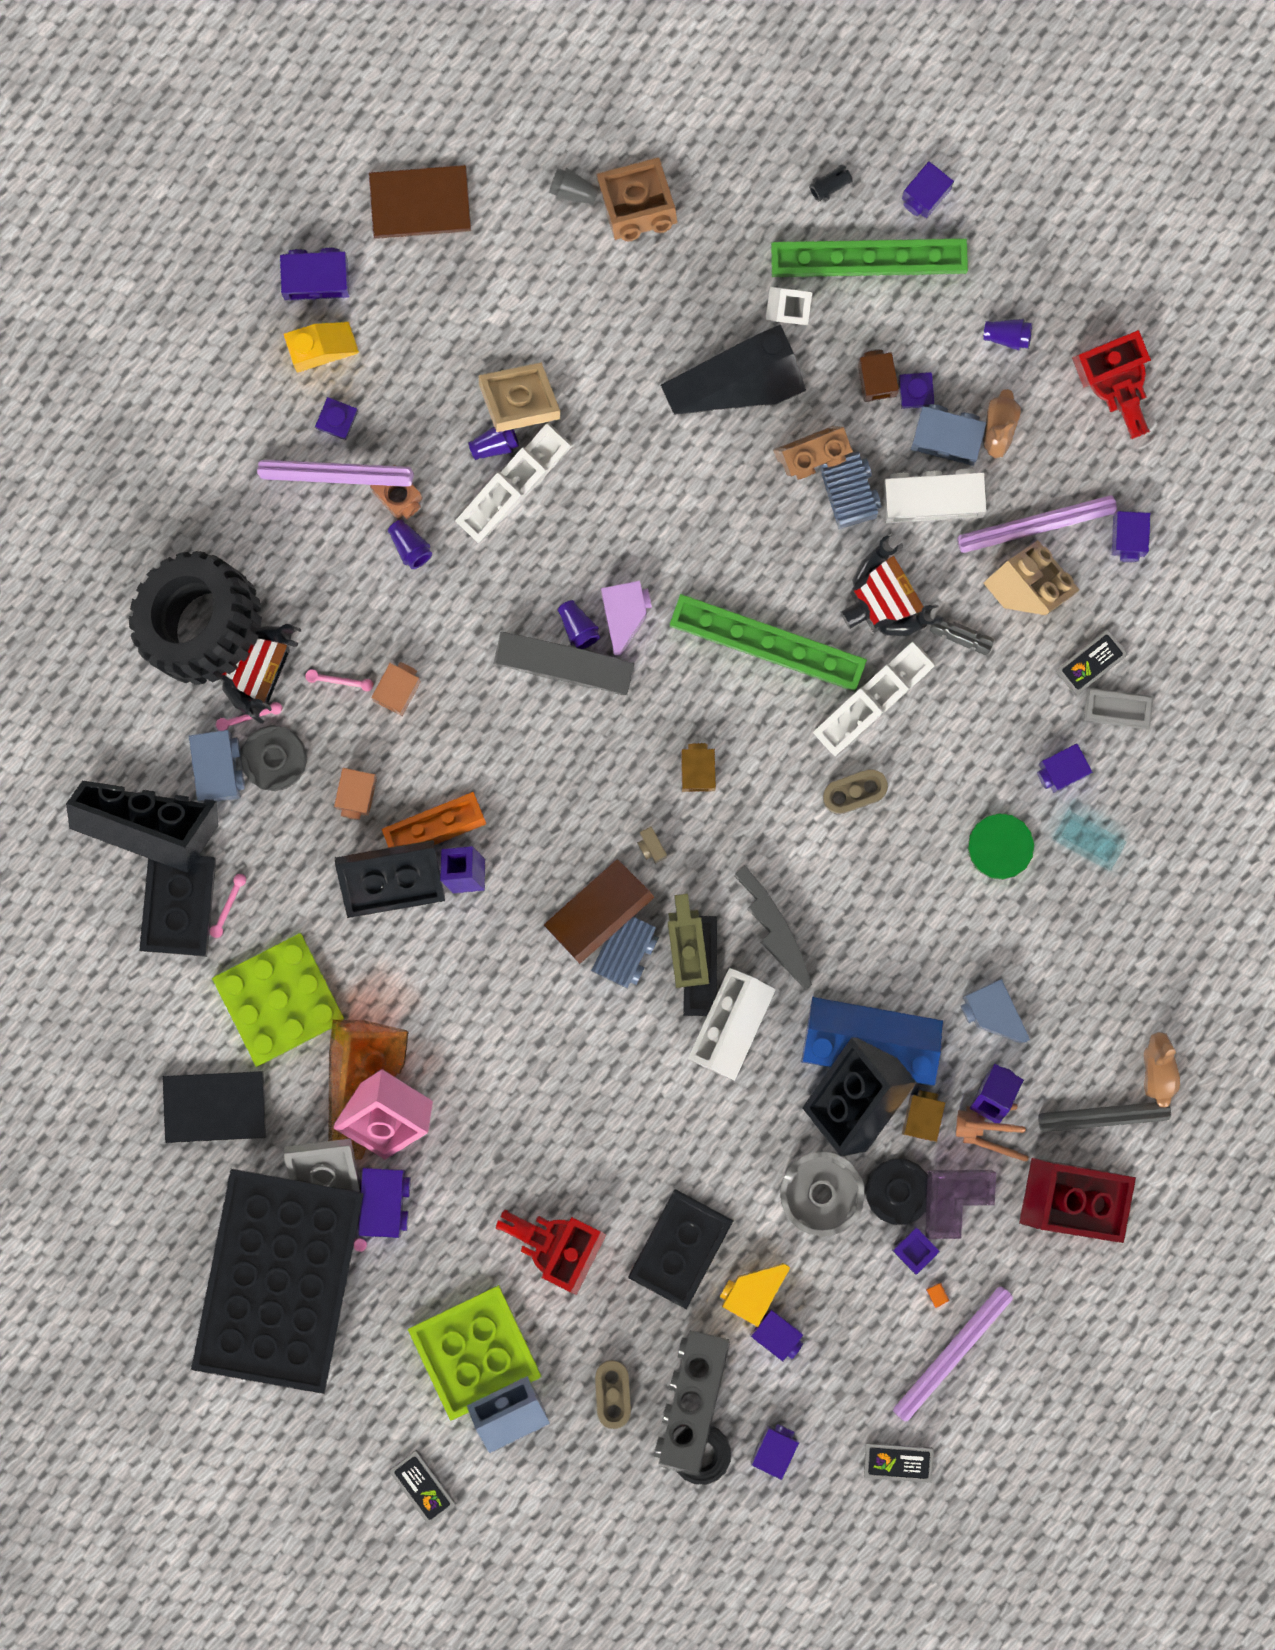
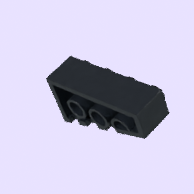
(143, 823)

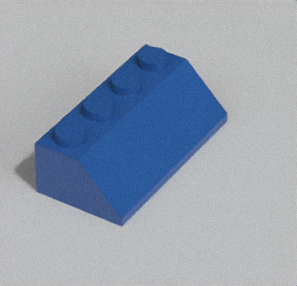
(905, 1036)

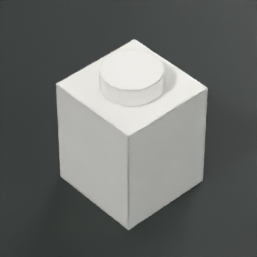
(788, 305)

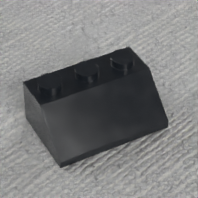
(858, 1096)

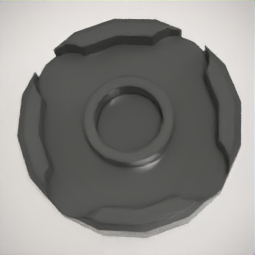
(283, 758)

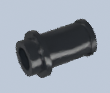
(830, 183)

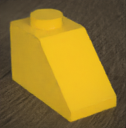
(320, 344)
(753, 1292)

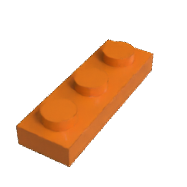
(437, 823)

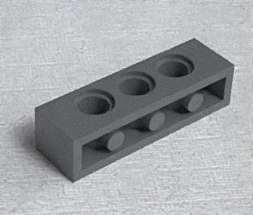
(689, 1457)

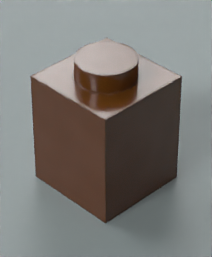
(877, 375)

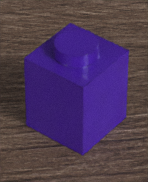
(926, 190)
(1130, 535)
(1063, 769)
(462, 869)
(996, 1093)
(778, 1336)
(775, 1451)

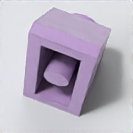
(625, 612)

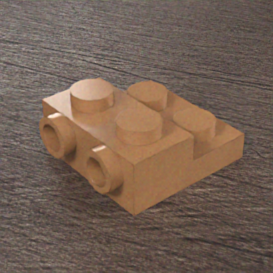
(637, 199)
(814, 450)

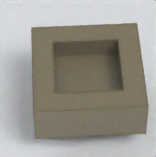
(651, 846)

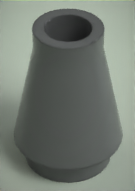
(572, 187)

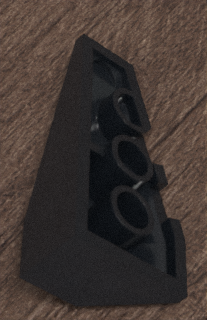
(745, 375)

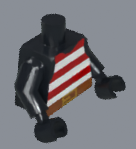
(886, 596)
(256, 677)

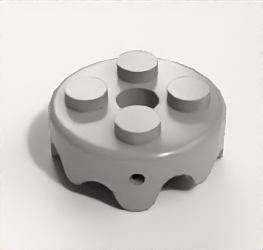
(845, 1200)

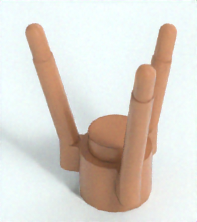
(971, 1124)

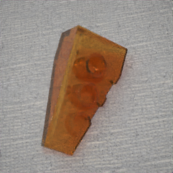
(355, 1054)

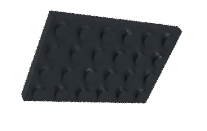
(277, 1281)

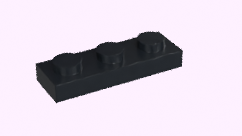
(699, 998)

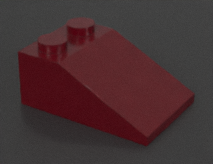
(1077, 1200)

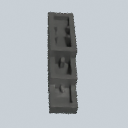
(563, 663)
(780, 939)

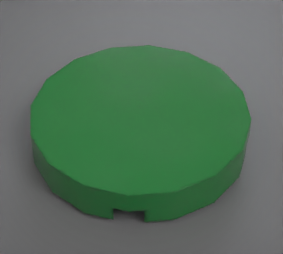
(1000, 846)

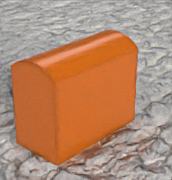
(937, 1295)

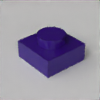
(916, 390)
(336, 418)
(915, 1251)

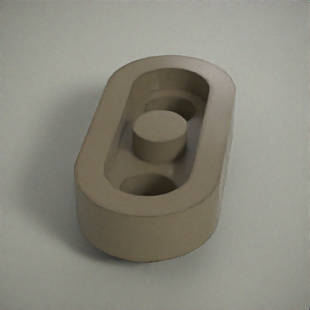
(854, 791)
(612, 1394)

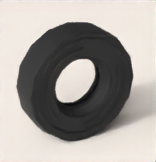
(720, 1462)

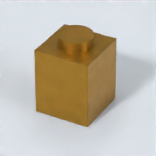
(698, 768)
(923, 1116)

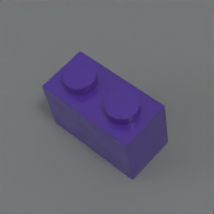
(314, 274)
(383, 1202)

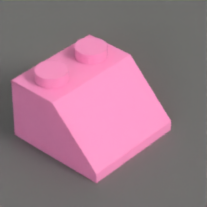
(385, 1115)

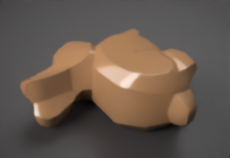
(1001, 423)
(1161, 1072)

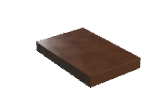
(419, 201)
(598, 911)

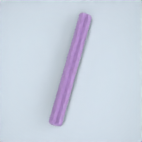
(335, 473)
(1037, 524)
(953, 1353)

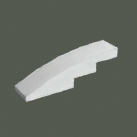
(513, 483)
(874, 698)

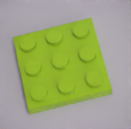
(278, 999)
(473, 1350)

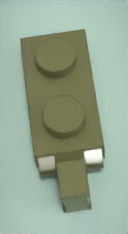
(687, 945)

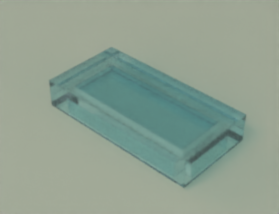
(1089, 840)

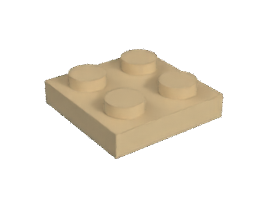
(519, 397)

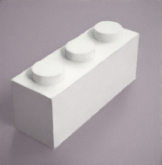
(934, 496)
(731, 1024)

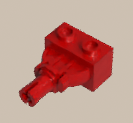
(1117, 374)
(562, 1250)

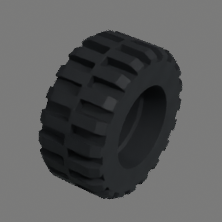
(166, 597)

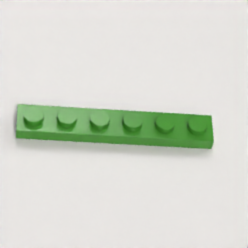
(869, 258)
(767, 642)

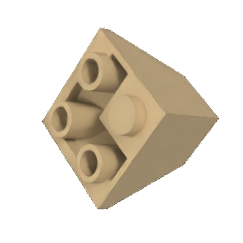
(1031, 582)

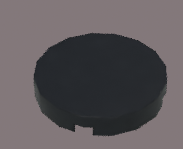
(886, 1191)

